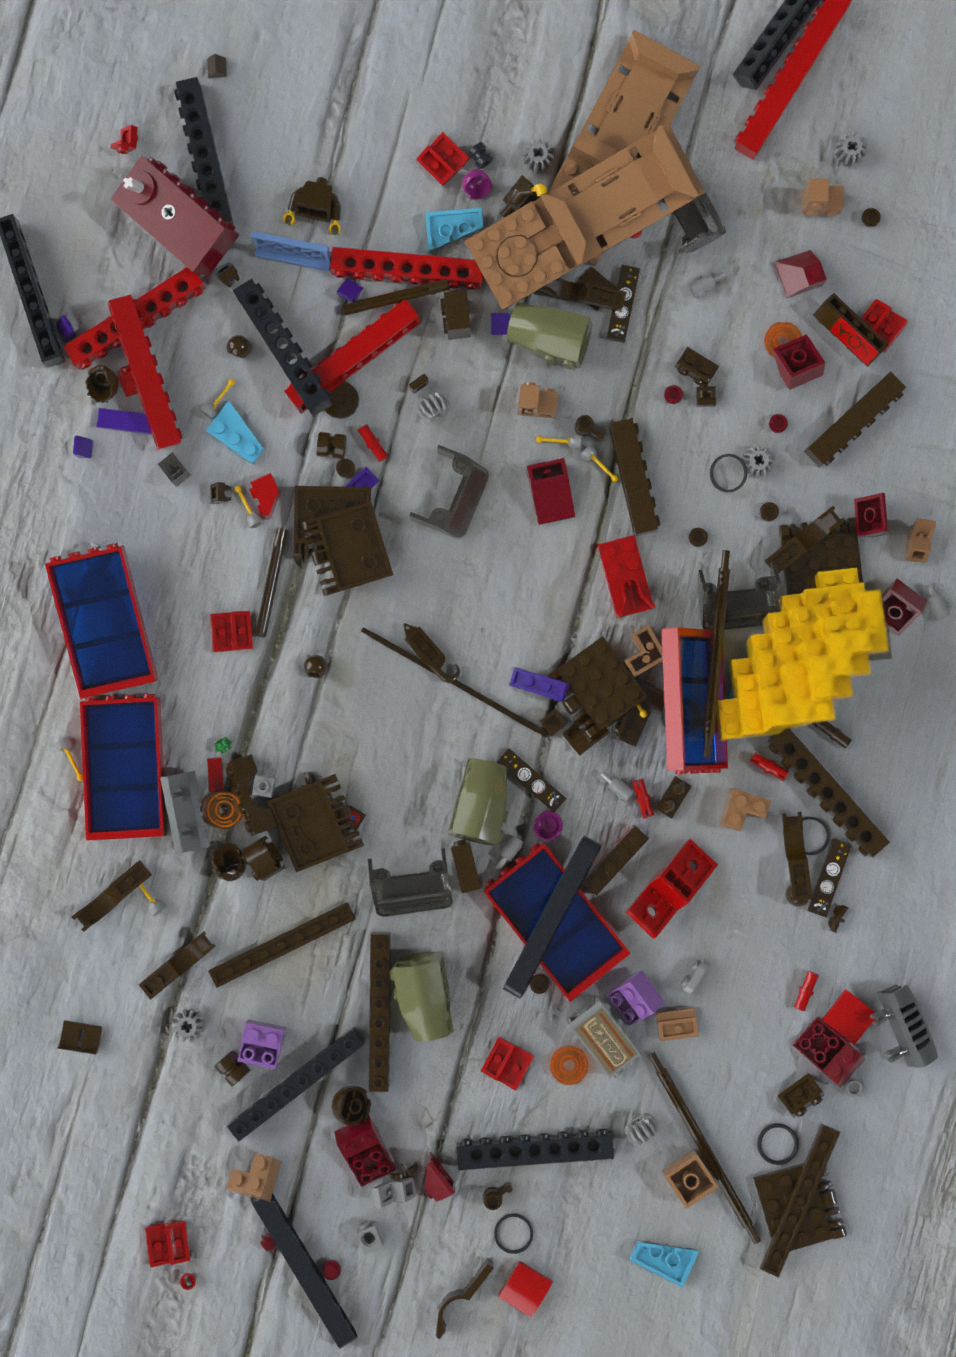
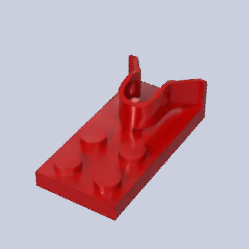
(625, 576)

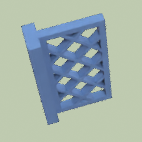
(292, 251)

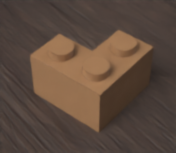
(822, 198)
(536, 402)
(649, 651)
(739, 805)
(259, 1181)

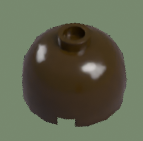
(351, 1105)

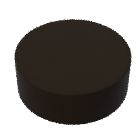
(345, 468)
(769, 511)
(539, 984)

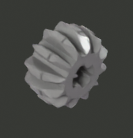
(848, 142)
(536, 149)
(433, 407)
(750, 459)
(185, 1031)
(642, 1129)

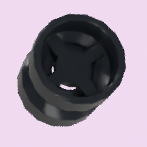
(480, 155)

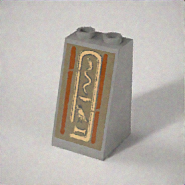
(603, 1037)

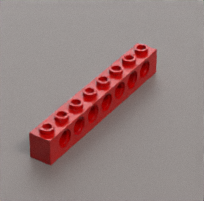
(417, 262)
(156, 296)

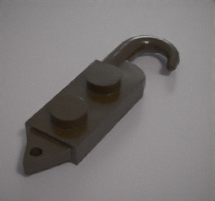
(428, 652)

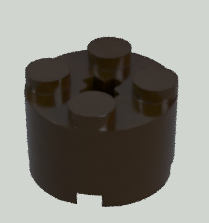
(263, 859)

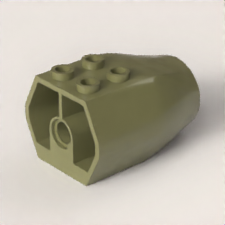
(550, 334)
(481, 803)
(423, 994)

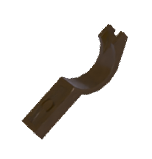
(586, 293)
(805, 539)
(796, 857)
(113, 895)
(176, 965)
(465, 1293)

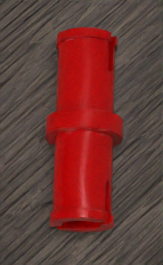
(373, 443)
(769, 766)
(643, 798)
(806, 991)

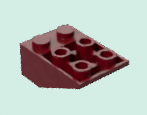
(550, 491)
(829, 1052)
(364, 1151)

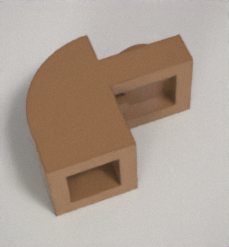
(918, 540)

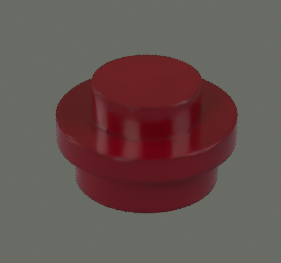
(673, 394)
(778, 423)
(268, 1243)
(331, 1270)

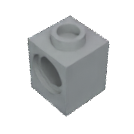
(264, 786)
(373, 1245)

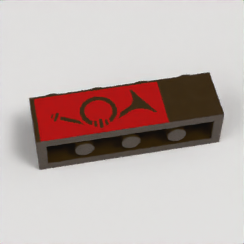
(850, 329)
(615, 859)

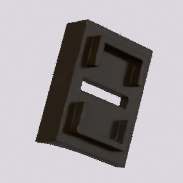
(578, 740)
(71, 1033)

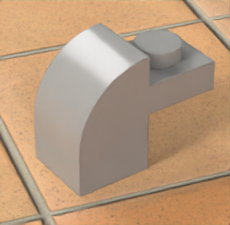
(393, 1191)

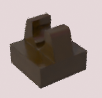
(226, 272)
(705, 396)
(217, 493)

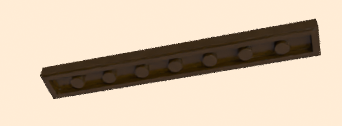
(282, 944)
(799, 1200)

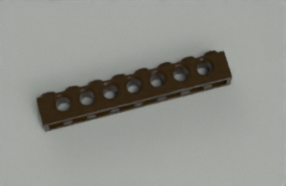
(876, 839)
(379, 1012)

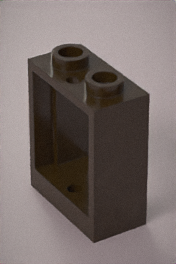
(465, 866)

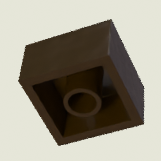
(457, 317)

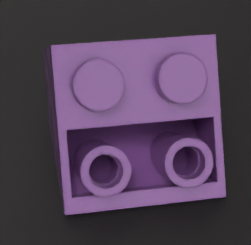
(635, 998)
(261, 1044)

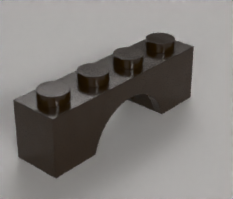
(256, 817)

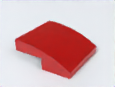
(443, 159)
(884, 321)
(231, 631)
(849, 1017)
(507, 1063)
(167, 1243)
(525, 1288)

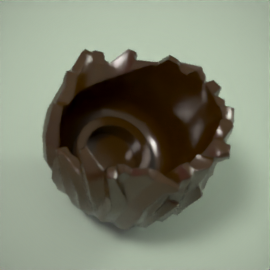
(101, 384)
(228, 862)

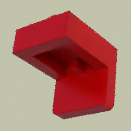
(127, 141)
(126, 381)

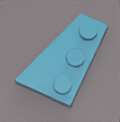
(451, 225)
(235, 434)
(666, 1261)

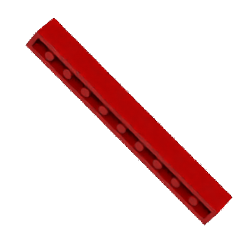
(790, 77)

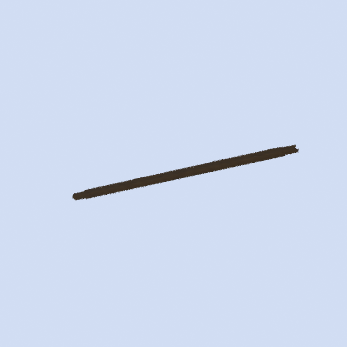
(457, 683)

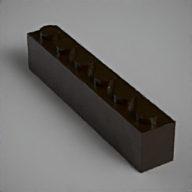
(857, 417)
(633, 477)

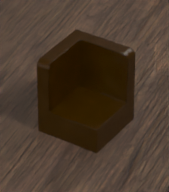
(553, 722)

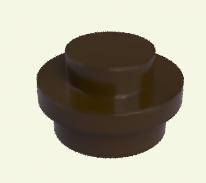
(871, 217)
(698, 537)

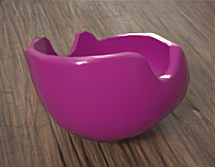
(476, 184)
(548, 826)

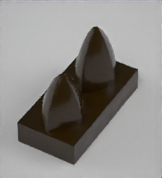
(673, 797)

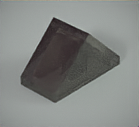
(174, 469)

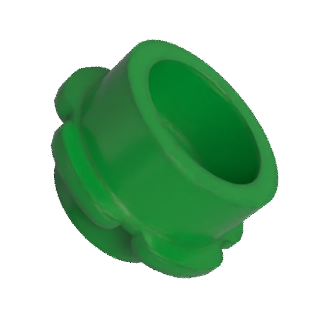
(223, 745)

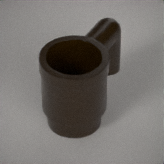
(584, 427)
(493, 1196)

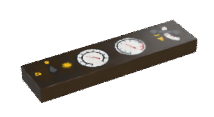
(620, 320)
(531, 780)
(829, 877)

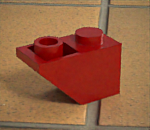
(267, 494)

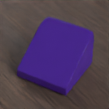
(349, 290)
(499, 323)
(65, 328)
(82, 447)

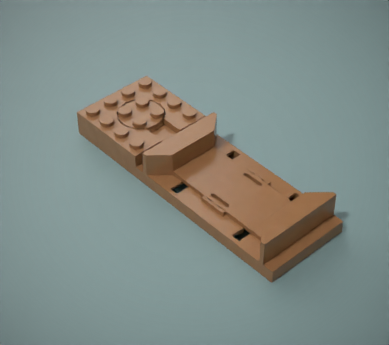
(629, 107)
(561, 230)

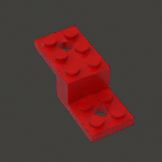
(671, 888)

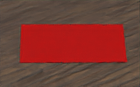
(215, 774)

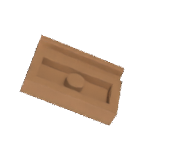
(677, 1024)

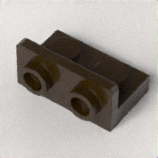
(696, 367)
(631, 727)
(801, 1096)

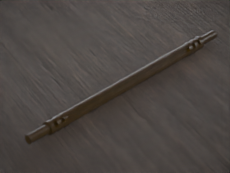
(716, 654)
(704, 1148)

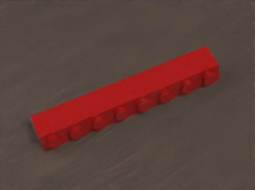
(360, 350)
(144, 373)

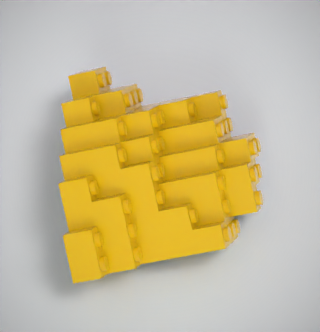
(804, 658)

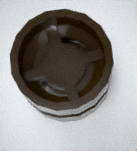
(325, 442)
(233, 1070)

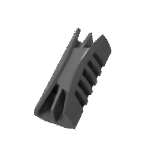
(184, 812)
(908, 1027)

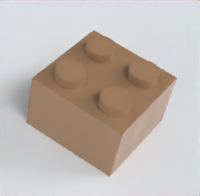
(690, 1178)

